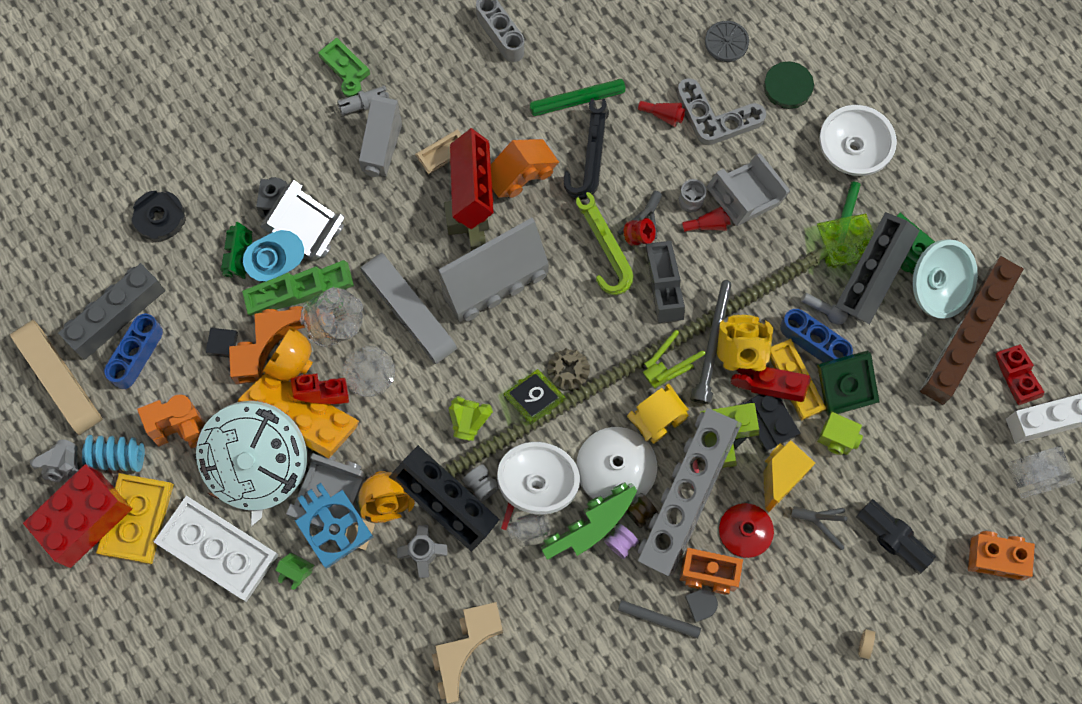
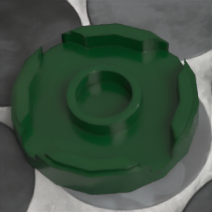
(788, 85)

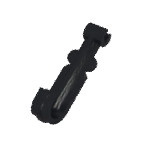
(593, 154)

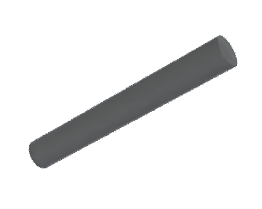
(659, 619)

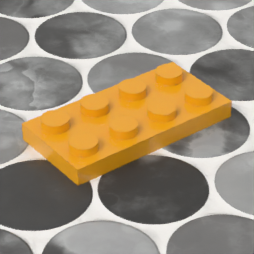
(321, 424)

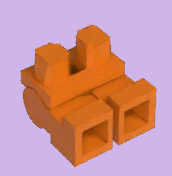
(171, 417)

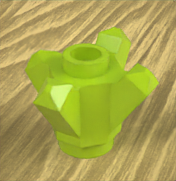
(468, 417)

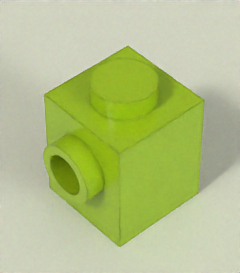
(840, 434)

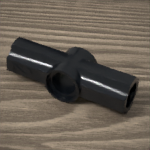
(895, 536)

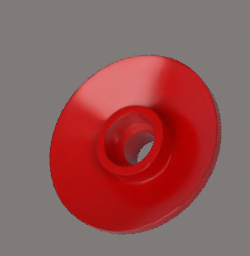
(736, 539)

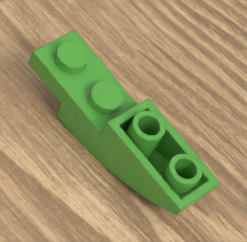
(602, 517)

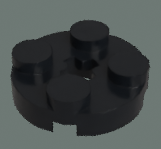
(158, 229)

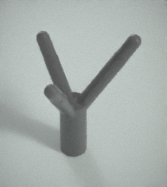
(649, 210)
(815, 517)

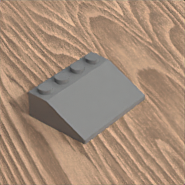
(494, 271)

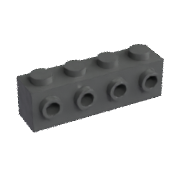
(877, 268)
(111, 311)

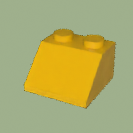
(784, 470)

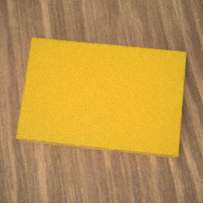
(136, 532)

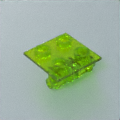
(845, 239)

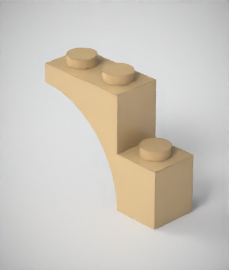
(480, 625)

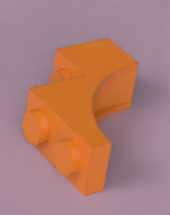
(271, 326)

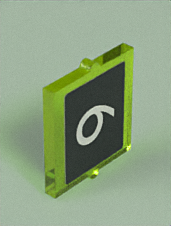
(534, 396)

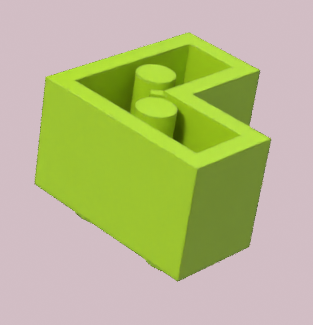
(744, 414)

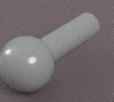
(834, 314)

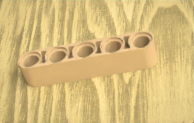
(56, 377)

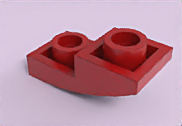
(1018, 374)
(311, 390)

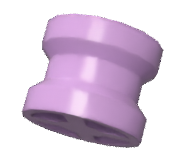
(621, 541)

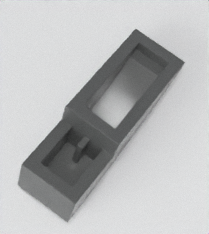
(665, 282)

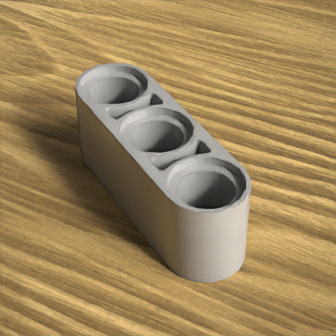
(501, 38)

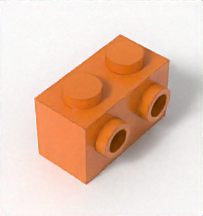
(1001, 556)
(710, 570)

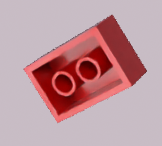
(77, 516)

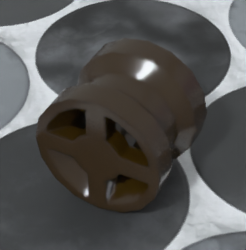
(641, 510)

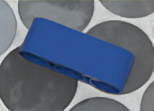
(810, 326)
(132, 339)

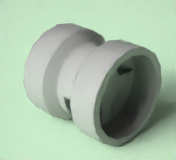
(693, 190)
(481, 483)

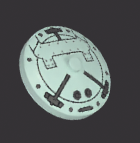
(251, 455)

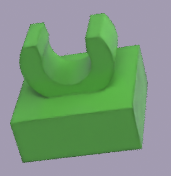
(294, 568)

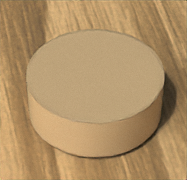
(866, 644)

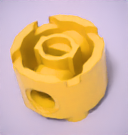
(744, 343)
(658, 413)

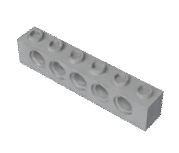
(691, 508)

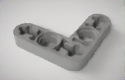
(716, 123)

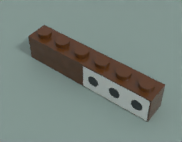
(971, 330)

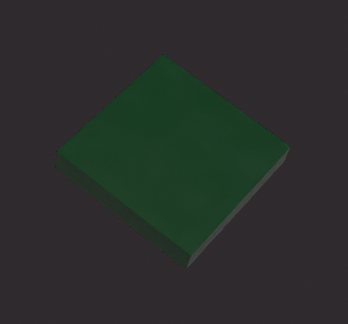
(848, 383)

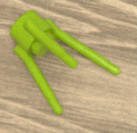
(658, 374)

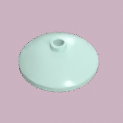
(945, 278)

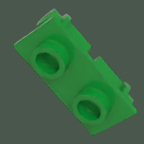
(237, 240)

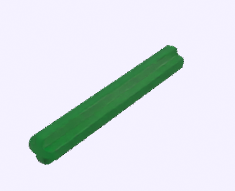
(577, 97)

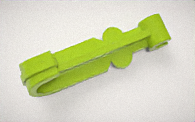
(609, 247)

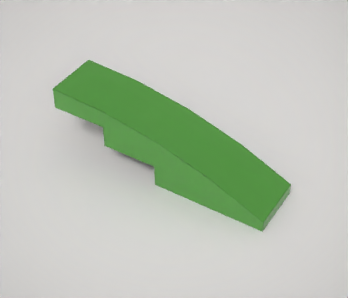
(297, 288)

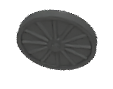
(727, 41)

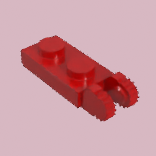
(773, 383)

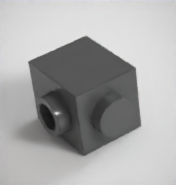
(268, 194)

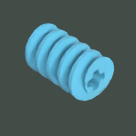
(113, 455)

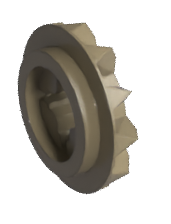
(567, 380)

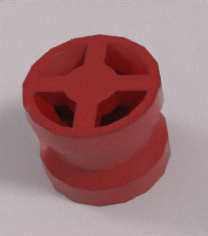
(639, 232)

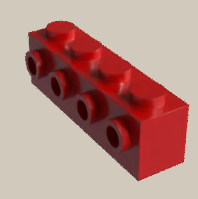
(471, 179)

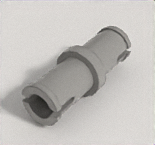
(360, 101)

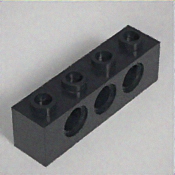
(444, 498)

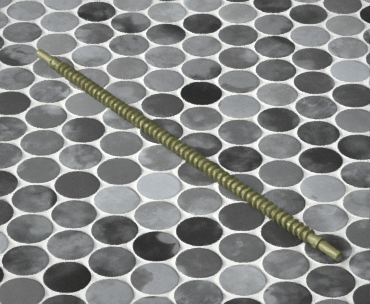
(810, 260)

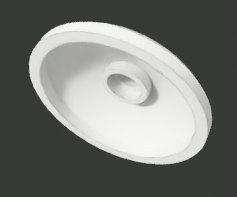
(864, 129)
(538, 466)
(599, 473)

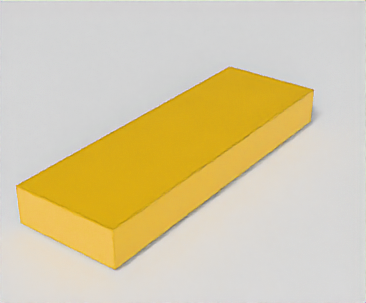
(785, 357)

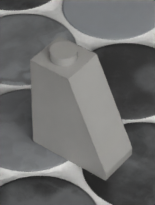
(380, 136)

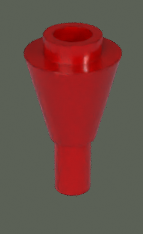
(668, 112)
(713, 220)

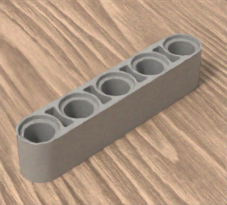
(408, 308)

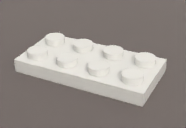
(216, 548)

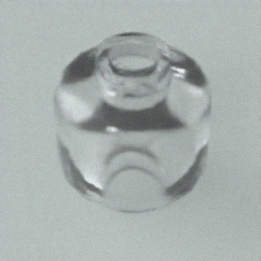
(528, 528)

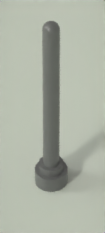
(702, 391)

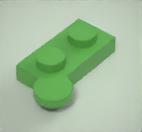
(345, 65)

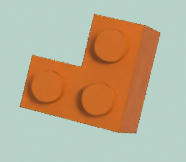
(519, 164)

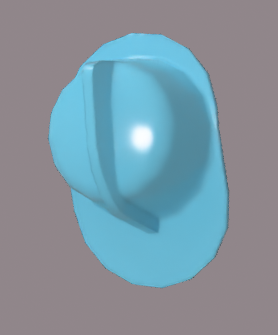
(273, 255)

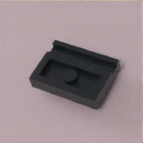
(774, 421)

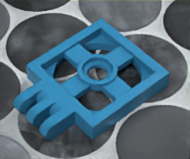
(320, 506)

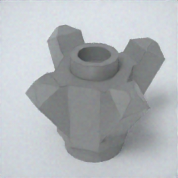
(58, 462)
(422, 550)

